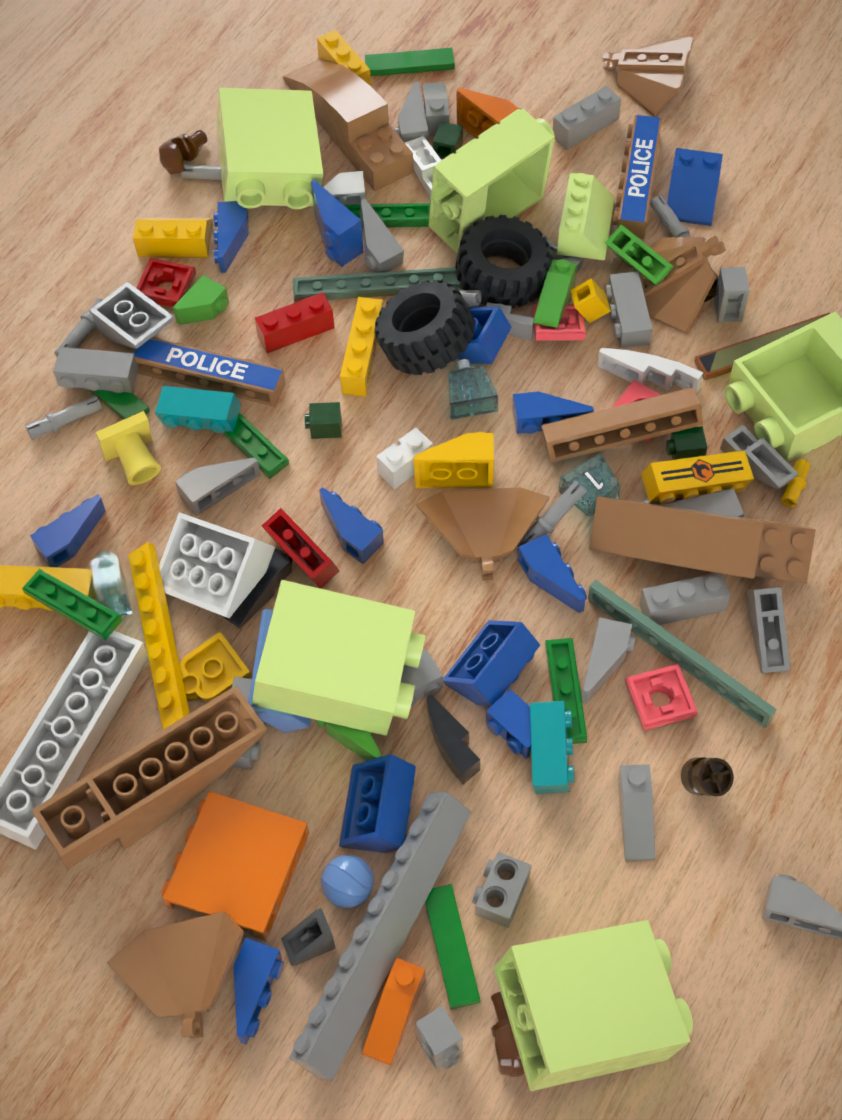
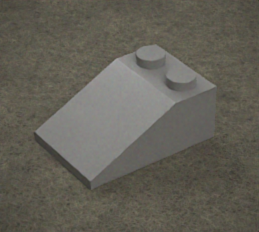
(129, 317)

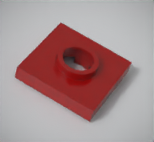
(162, 271)

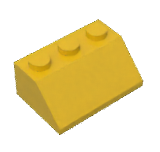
(172, 237)

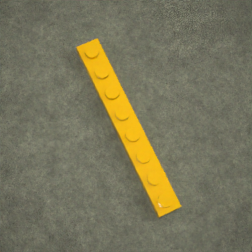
(158, 635)

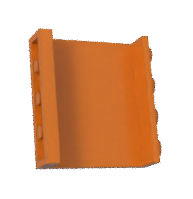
(237, 862)

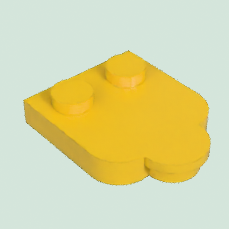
(211, 669)

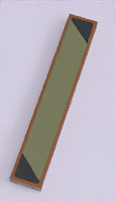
(721, 360)

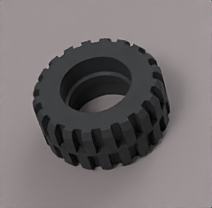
(509, 239)
(424, 327)

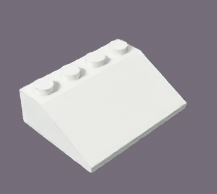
(212, 565)

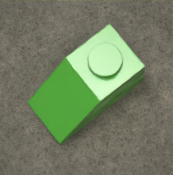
(201, 302)

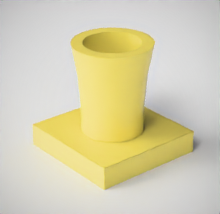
(128, 442)

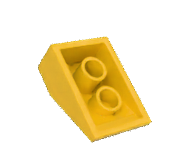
(457, 463)

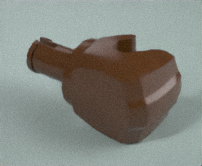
(180, 148)
(506, 1048)

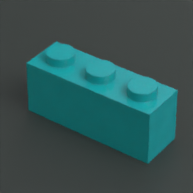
(198, 409)
(551, 747)

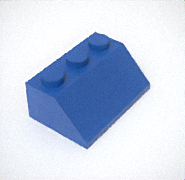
(492, 662)
(378, 805)

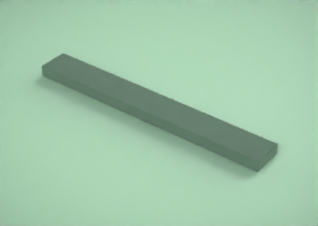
(368, 284)
(682, 654)

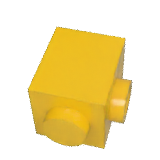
(590, 300)

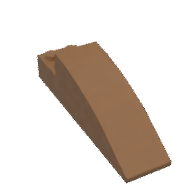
(355, 121)
(702, 540)
(150, 780)

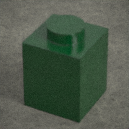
(447, 139)
(324, 420)
(687, 443)

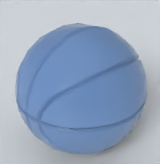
(347, 881)

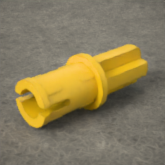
(798, 484)

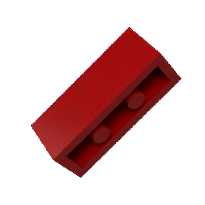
(294, 322)
(300, 548)

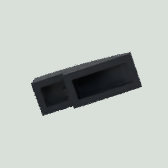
(278, 569)
(452, 741)

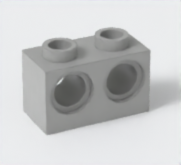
(732, 294)
(507, 890)
(439, 1038)

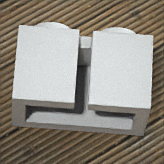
(397, 462)

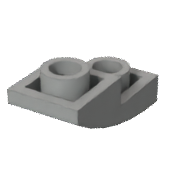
(521, 325)

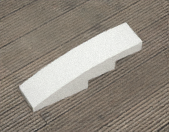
(424, 160)
(643, 367)

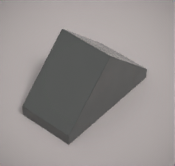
(308, 939)

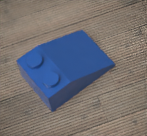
(694, 185)
(337, 225)
(488, 335)

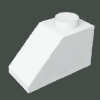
(347, 187)

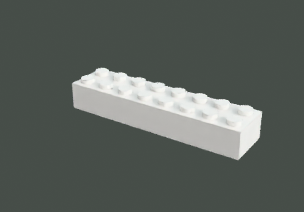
(67, 730)

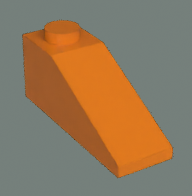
(394, 1011)

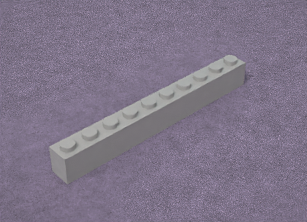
(380, 936)

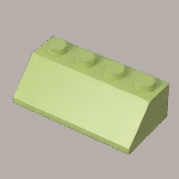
(585, 218)

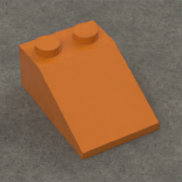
(481, 111)

